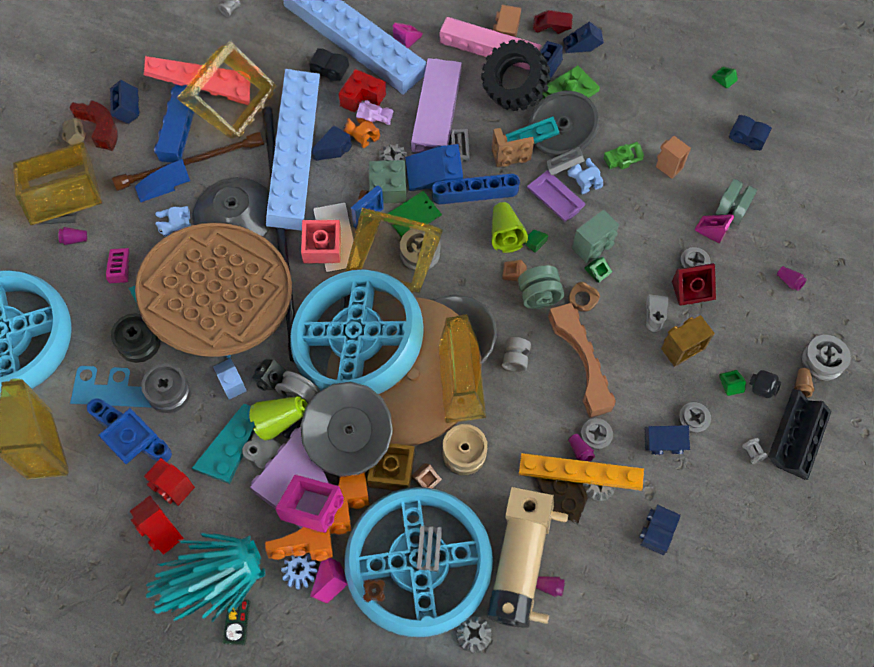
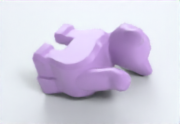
(374, 112)

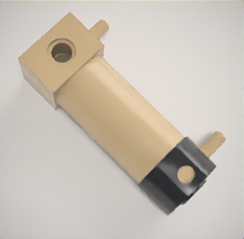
(520, 558)

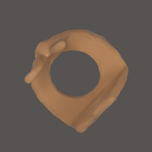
(593, 293)

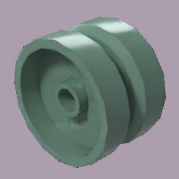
(734, 201)
(540, 287)

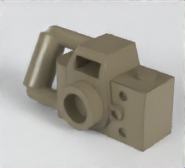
(73, 131)

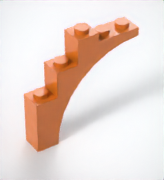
(316, 542)

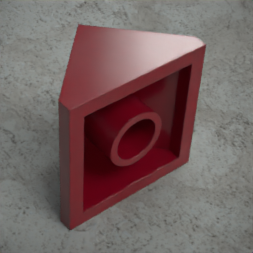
(695, 284)

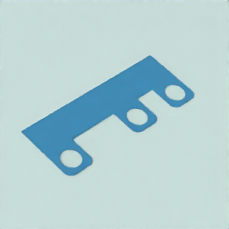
(113, 393)

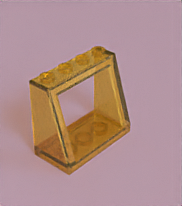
(244, 66)
(60, 195)
(365, 234)
(461, 371)
(29, 433)

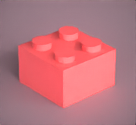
(321, 241)

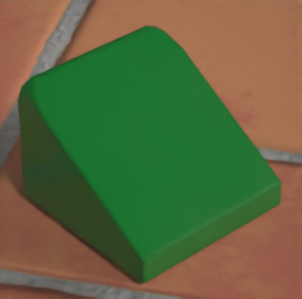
(725, 76)
(536, 240)
(598, 269)
(733, 382)

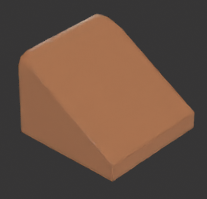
(513, 270)
(426, 476)

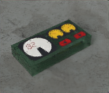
(237, 624)

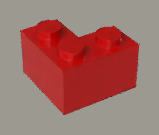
(361, 88)
(169, 482)
(153, 522)

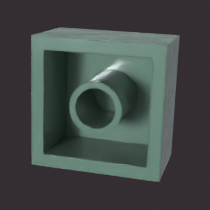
(390, 177)
(595, 236)

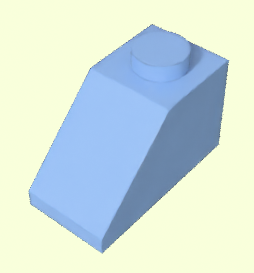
(229, 378)

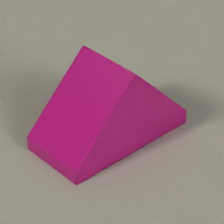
(406, 34)
(714, 226)
(329, 580)

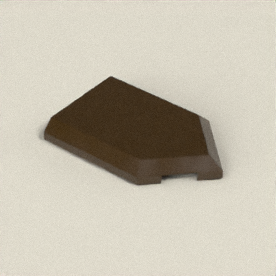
(567, 496)

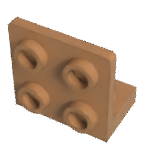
(510, 152)

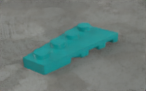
(225, 452)

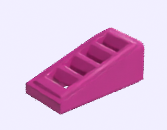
(122, 276)

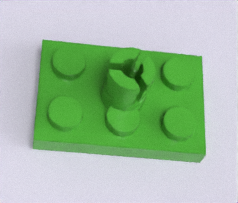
(573, 80)

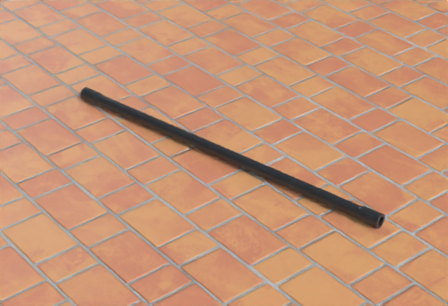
(281, 234)

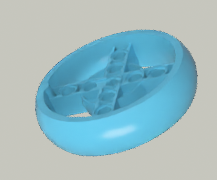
(55, 320)
(357, 332)
(359, 568)

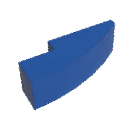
(162, 181)

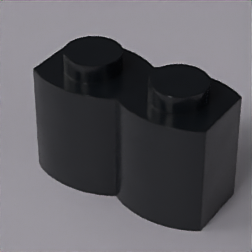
(329, 64)

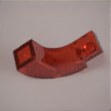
(106, 132)

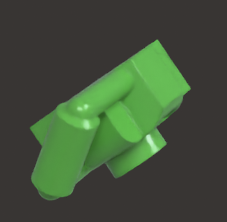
(623, 156)

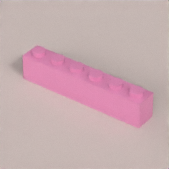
(475, 38)

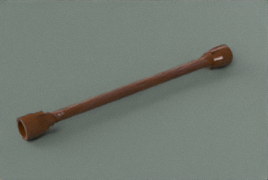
(253, 140)

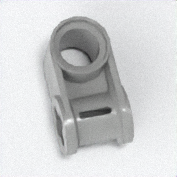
(656, 312)

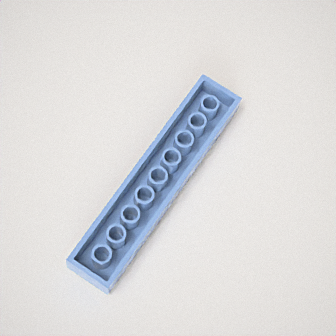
(362, 41)
(293, 150)

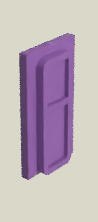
(556, 196)

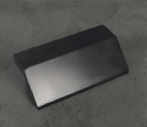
(799, 435)

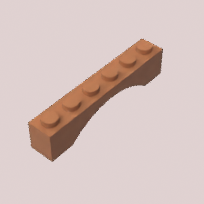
(567, 325)

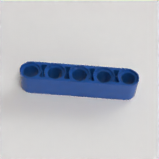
(467, 186)
(108, 413)

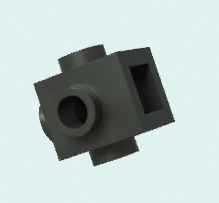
(268, 374)

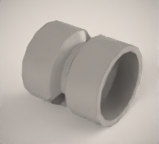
(516, 356)

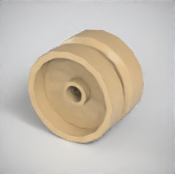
(474, 453)

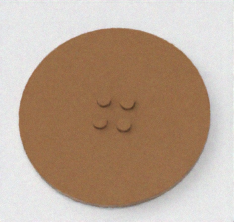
(213, 289)
(418, 396)

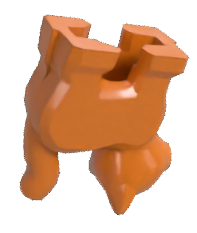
(363, 131)

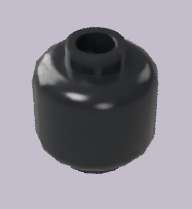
(765, 384)

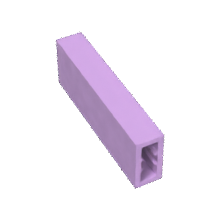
(436, 105)

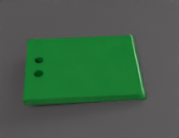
(416, 210)

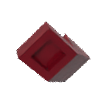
(556, 20)

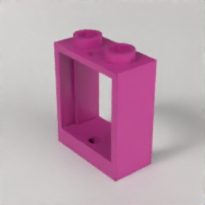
(293, 494)

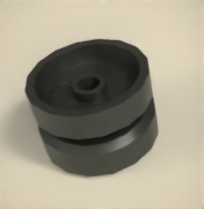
(134, 338)

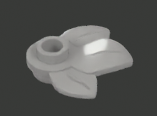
(264, 450)

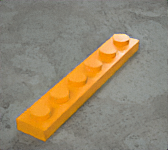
(581, 471)

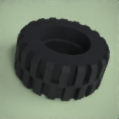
(507, 56)

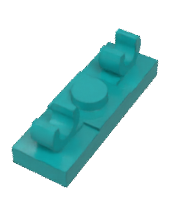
(539, 131)

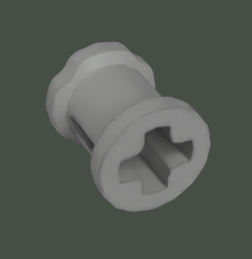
(229, 6)
(754, 450)

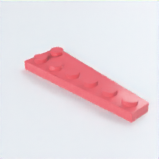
(222, 82)

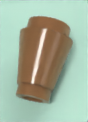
(804, 382)

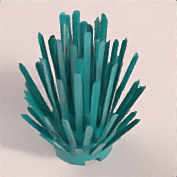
(219, 578)

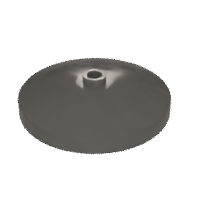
(574, 117)

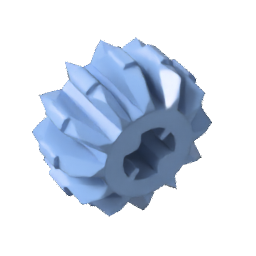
(304, 576)

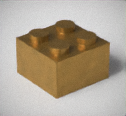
(687, 340)
(393, 469)

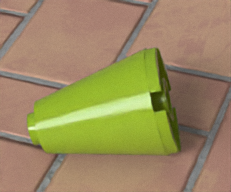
(507, 230)
(276, 415)

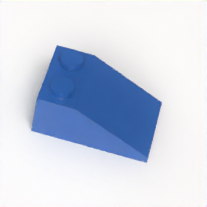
(433, 166)

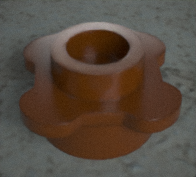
(369, 586)

